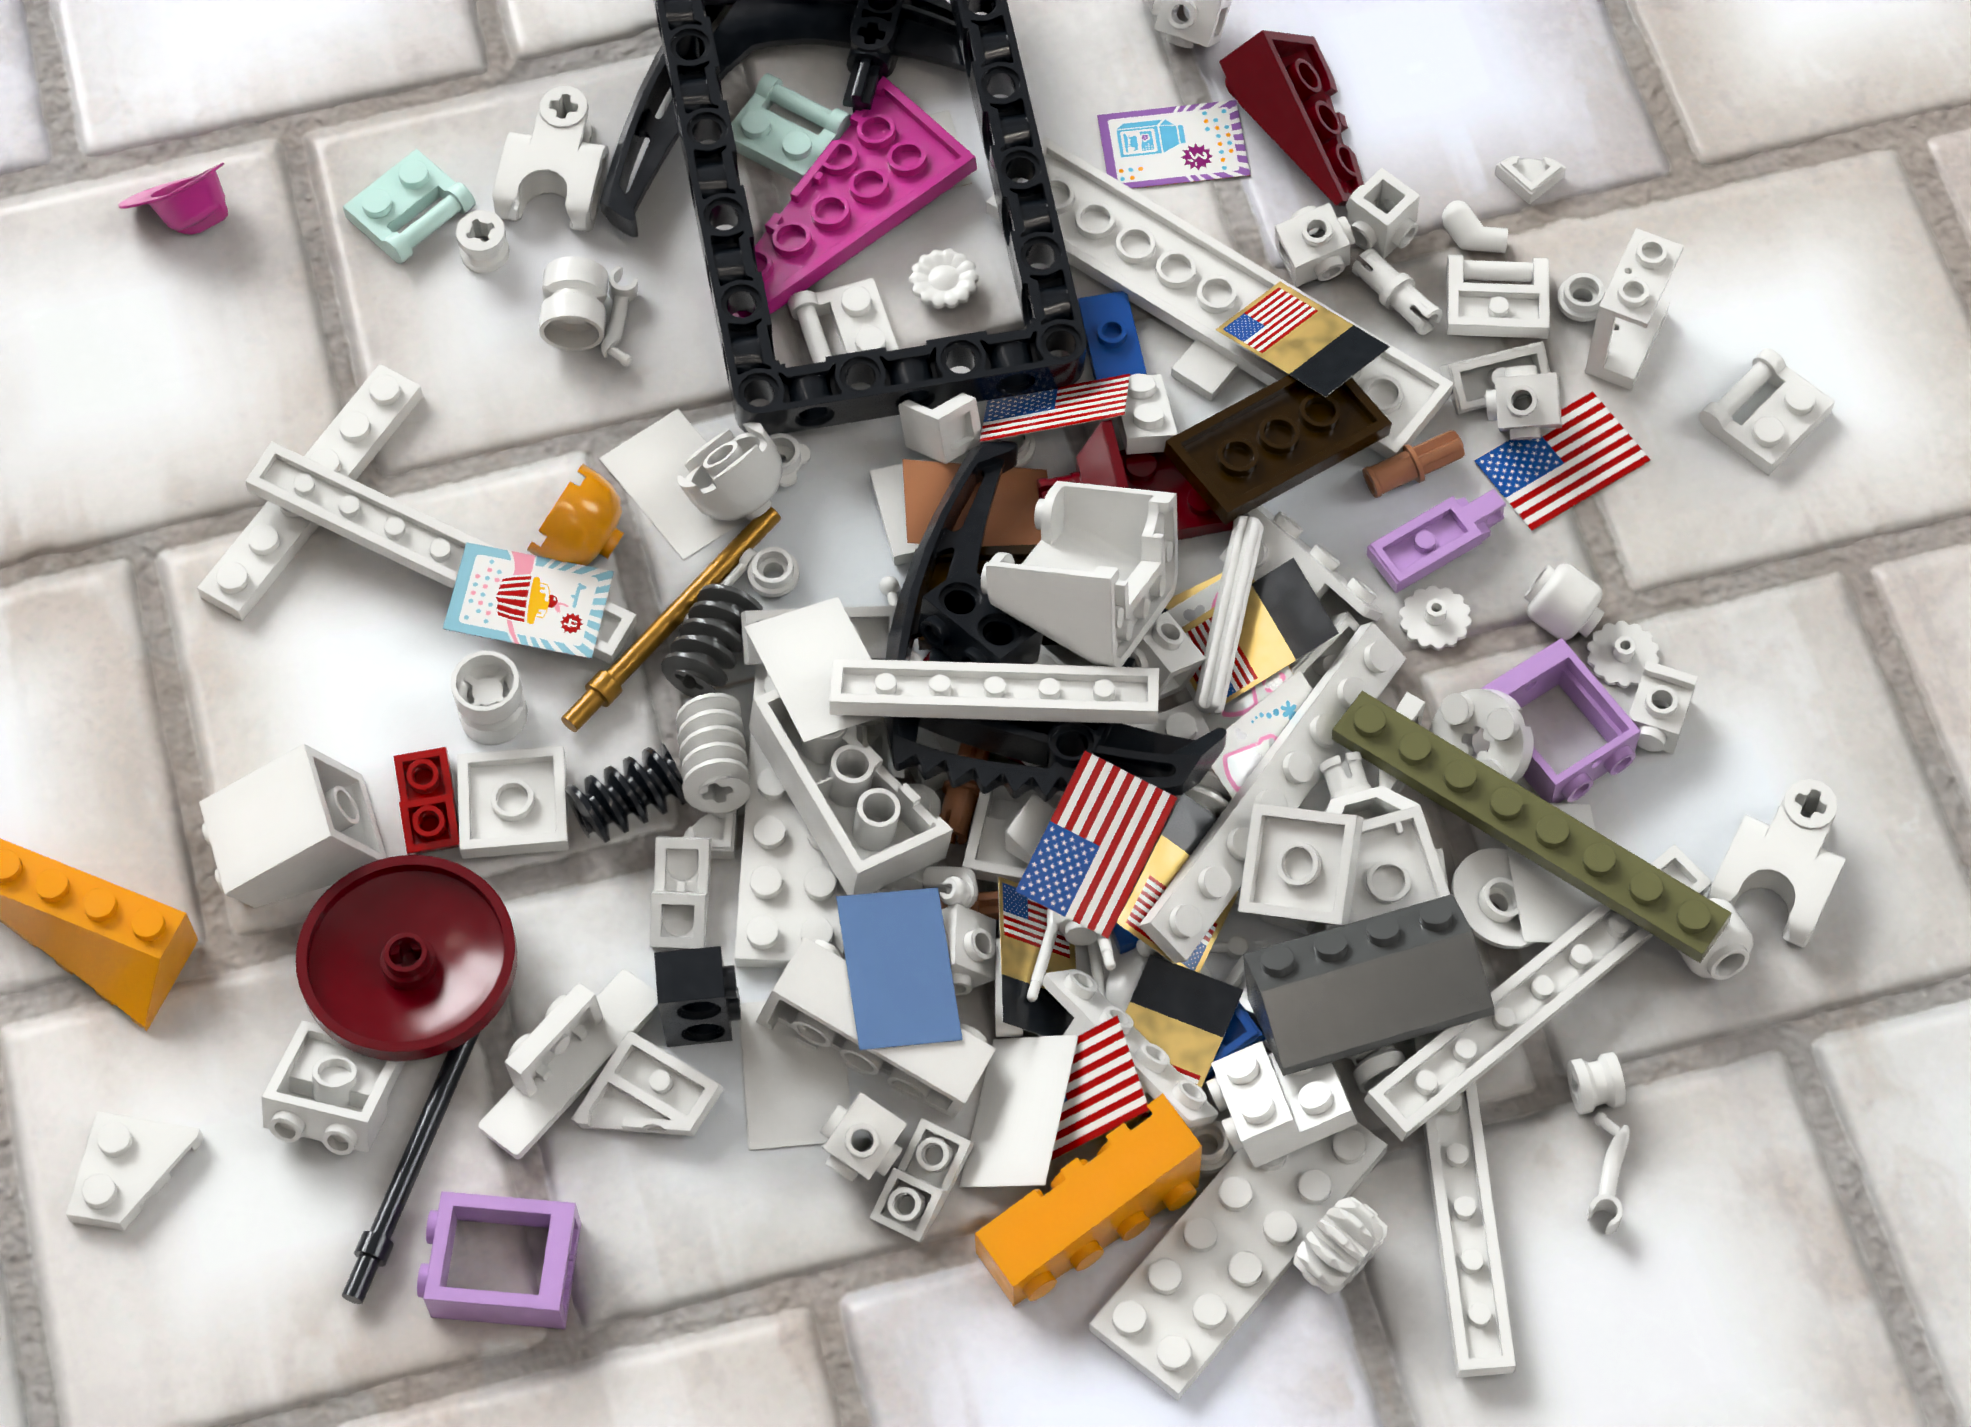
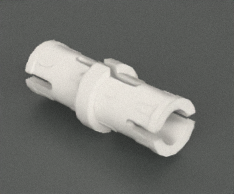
(1397, 291)

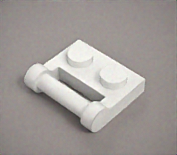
(1498, 308)
(856, 315)
(1778, 423)

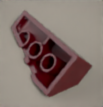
(1289, 93)

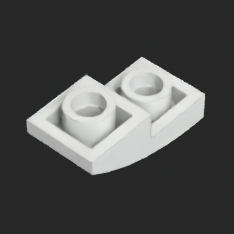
(922, 1180)

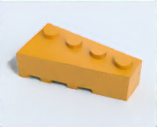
(1093, 1204)

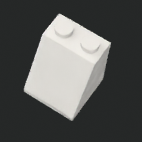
(290, 828)

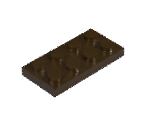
(1274, 443)

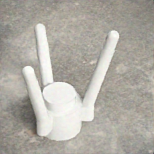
(1076, 935)

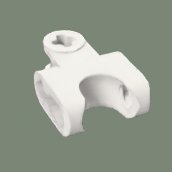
(554, 161)
(1786, 858)

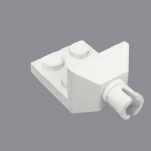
(1396, 849)

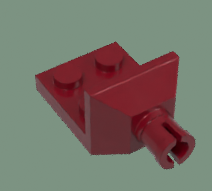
(1105, 465)

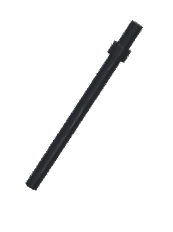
(375, 1244)

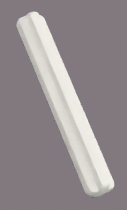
(1228, 615)

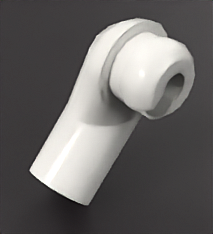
(1469, 232)

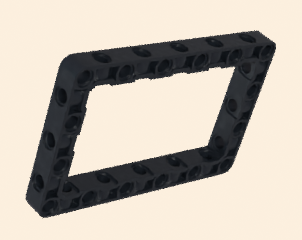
(821, 392)

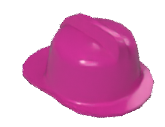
(186, 203)

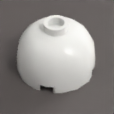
(734, 474)

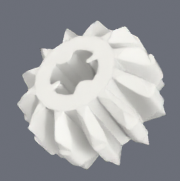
(1340, 1245)

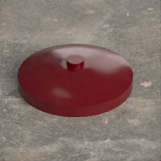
(406, 957)

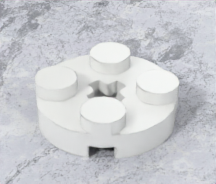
(1502, 723)

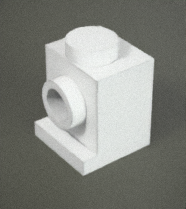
(1661, 706)

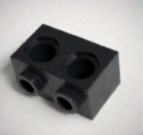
(972, 630)
(696, 996)

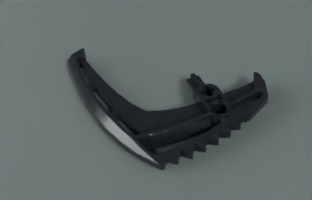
(870, 28)
(1157, 758)

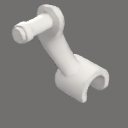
(621, 297)
(1610, 1173)

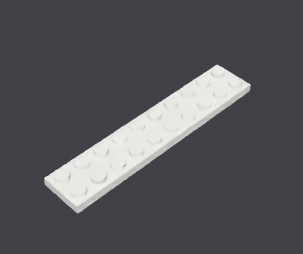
(1203, 283)

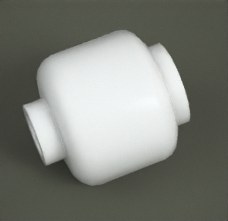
(1564, 601)
(1730, 950)

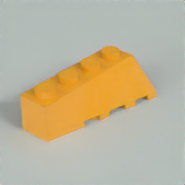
(96, 930)

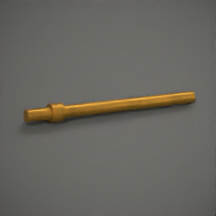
(607, 684)

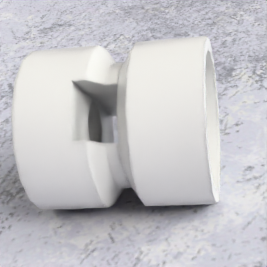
(573, 303)
(489, 697)

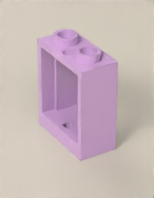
(1562, 667)
(542, 1310)

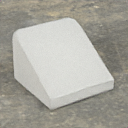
(1028, 828)

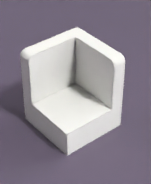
(942, 431)

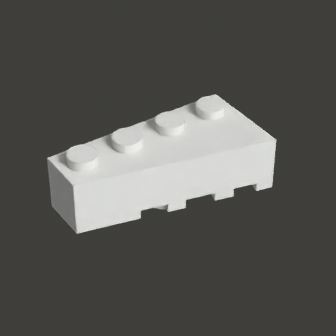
(849, 801)
(818, 1005)

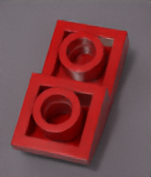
(427, 801)

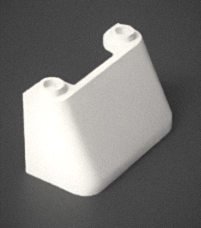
(1097, 571)

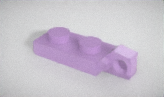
(1435, 538)

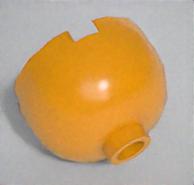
(582, 522)

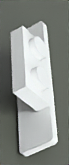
(1282, 542)
(1080, 997)
(564, 1058)

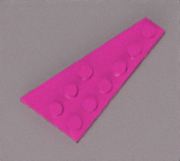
(857, 192)

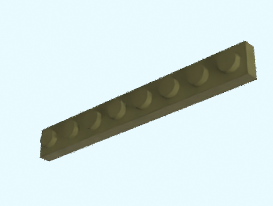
(1532, 826)

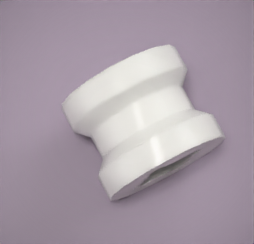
(475, 252)
(1596, 1083)

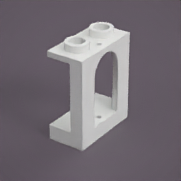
(1632, 309)

